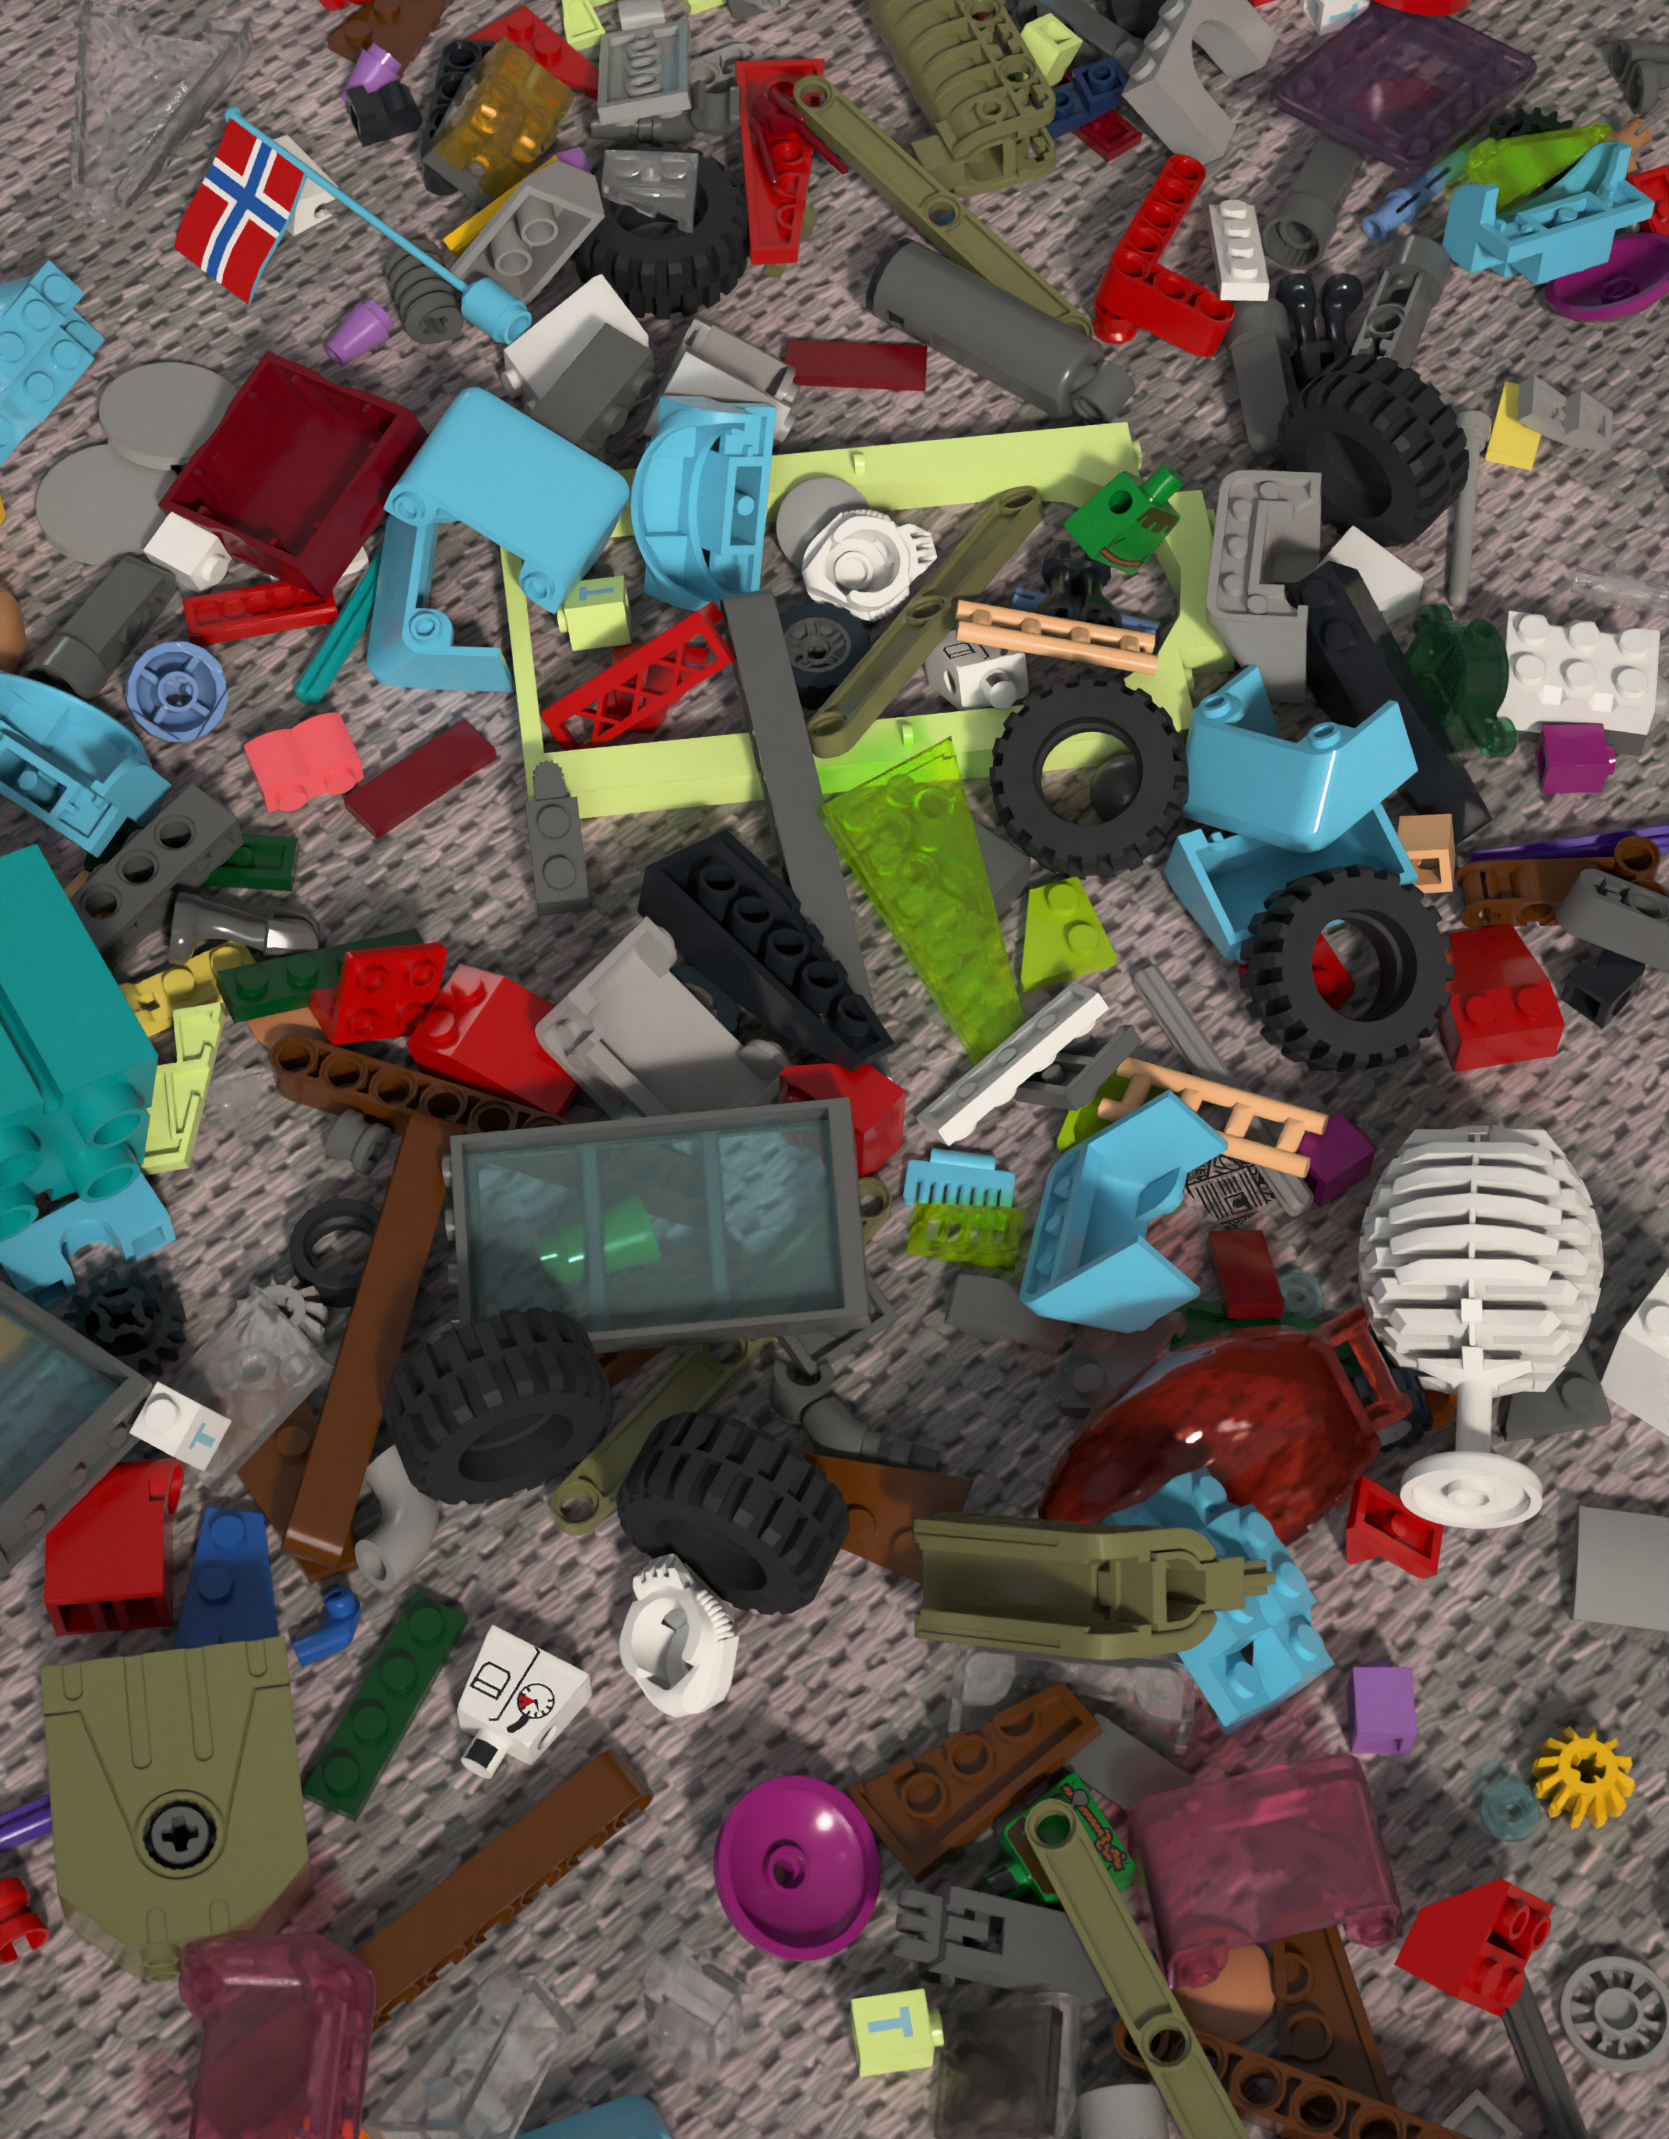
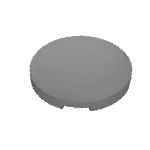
(163, 412)
(101, 505)

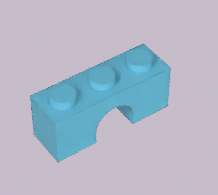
(39, 1256)

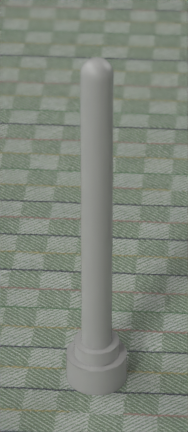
(1478, 434)

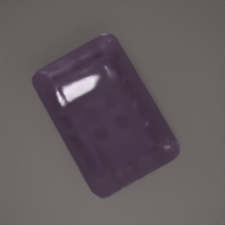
(1404, 86)

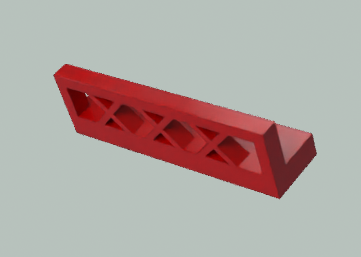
(638, 663)

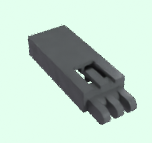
(1036, 1948)

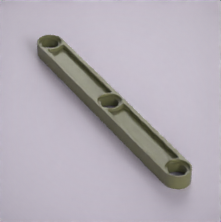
(918, 194)
(923, 623)
(689, 1386)
(1132, 1977)

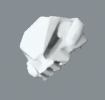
(866, 563)
(690, 1657)

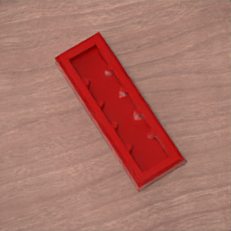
(254, 612)

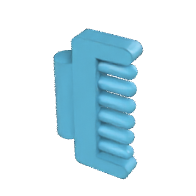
(957, 1171)

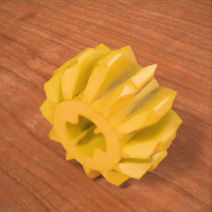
(1561, 1778)

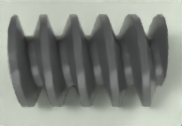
(423, 297)

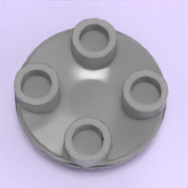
(809, 510)

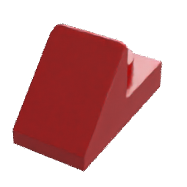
(1386, 1528)

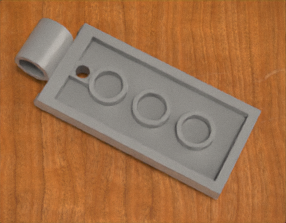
(644, 65)

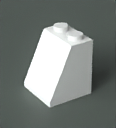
(553, 343)
(1640, 1361)

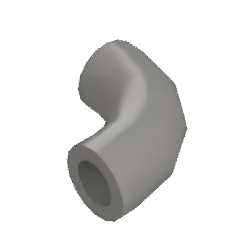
(404, 1527)

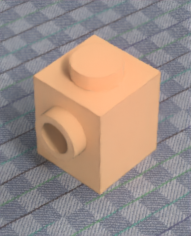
(1430, 849)

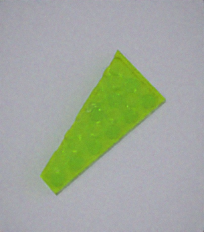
(925, 873)

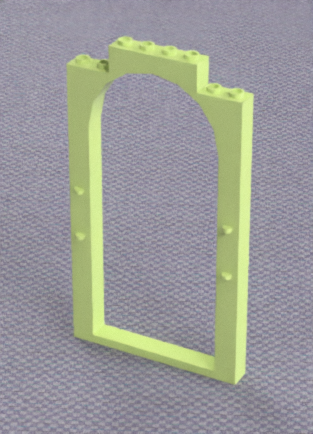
(1060, 464)

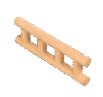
(1032, 639)
(1244, 1106)

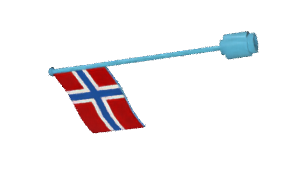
(250, 204)

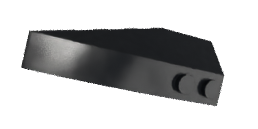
(1359, 668)
(758, 949)

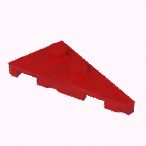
(545, 48)

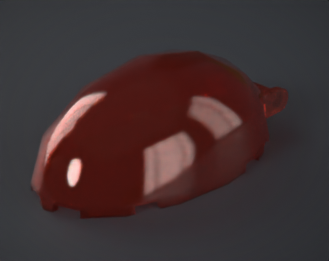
(1253, 1408)

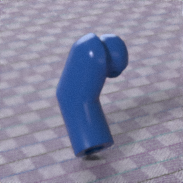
(336, 1628)

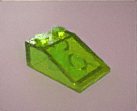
(1530, 161)

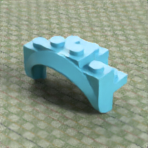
(1556, 231)
(41, 350)
(703, 498)
(73, 764)
(1285, 1645)

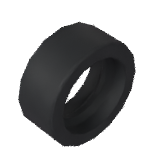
(314, 1225)

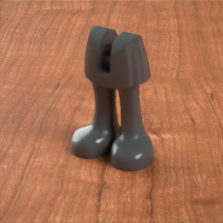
(1643, 68)
(275, 934)

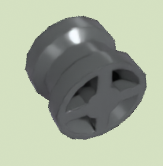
(358, 1141)

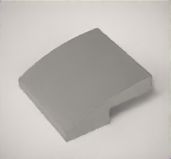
(1621, 1569)

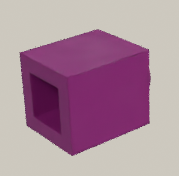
(1573, 758)
(1337, 1159)

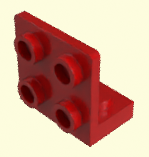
(380, 993)

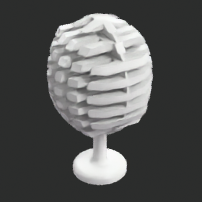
(1484, 1288)

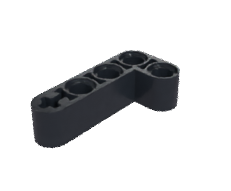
(454, 64)

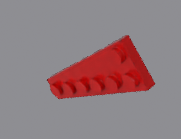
(777, 210)

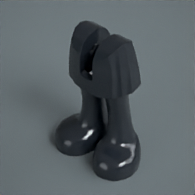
(1337, 300)
(1076, 577)

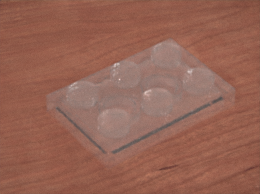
(253, 1374)

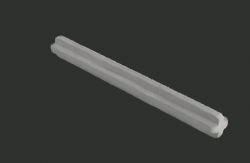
(1205, 1063)

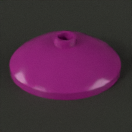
(1616, 289)
(825, 1861)

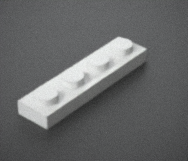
(1237, 251)
(1011, 1063)

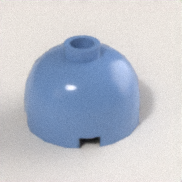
(176, 691)

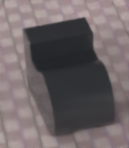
(383, 113)
(1606, 989)

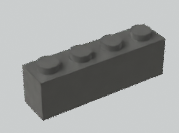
(598, 390)

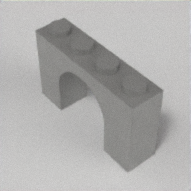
(1165, 82)

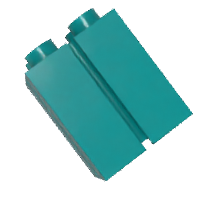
(69, 1054)

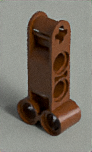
(1535, 888)

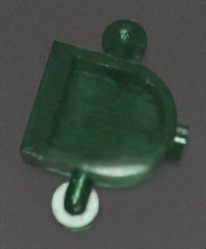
(1464, 678)

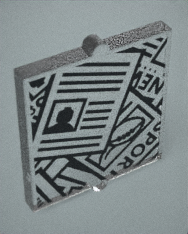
(1228, 1192)

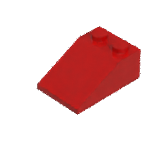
(1499, 1002)
(487, 1041)

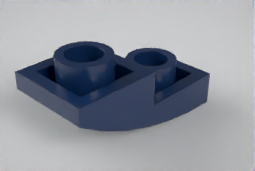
(1091, 94)

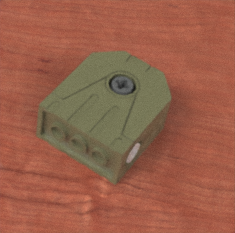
(166, 1761)

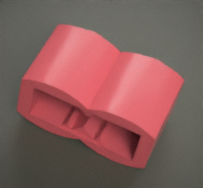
(304, 762)

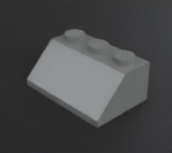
(534, 231)

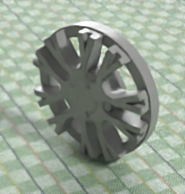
(1615, 2014)

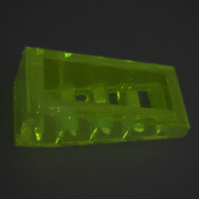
(979, 1254)

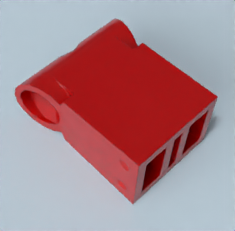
(115, 1552)

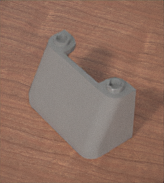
(726, 370)
(1261, 546)
(648, 1043)

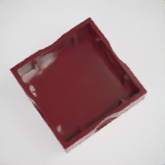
(297, 473)

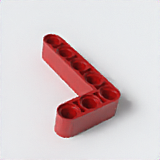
(1152, 295)

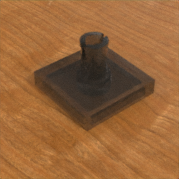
(999, 2074)

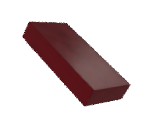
(1245, 1274)

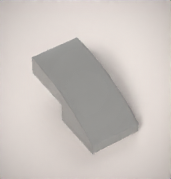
(1568, 420)

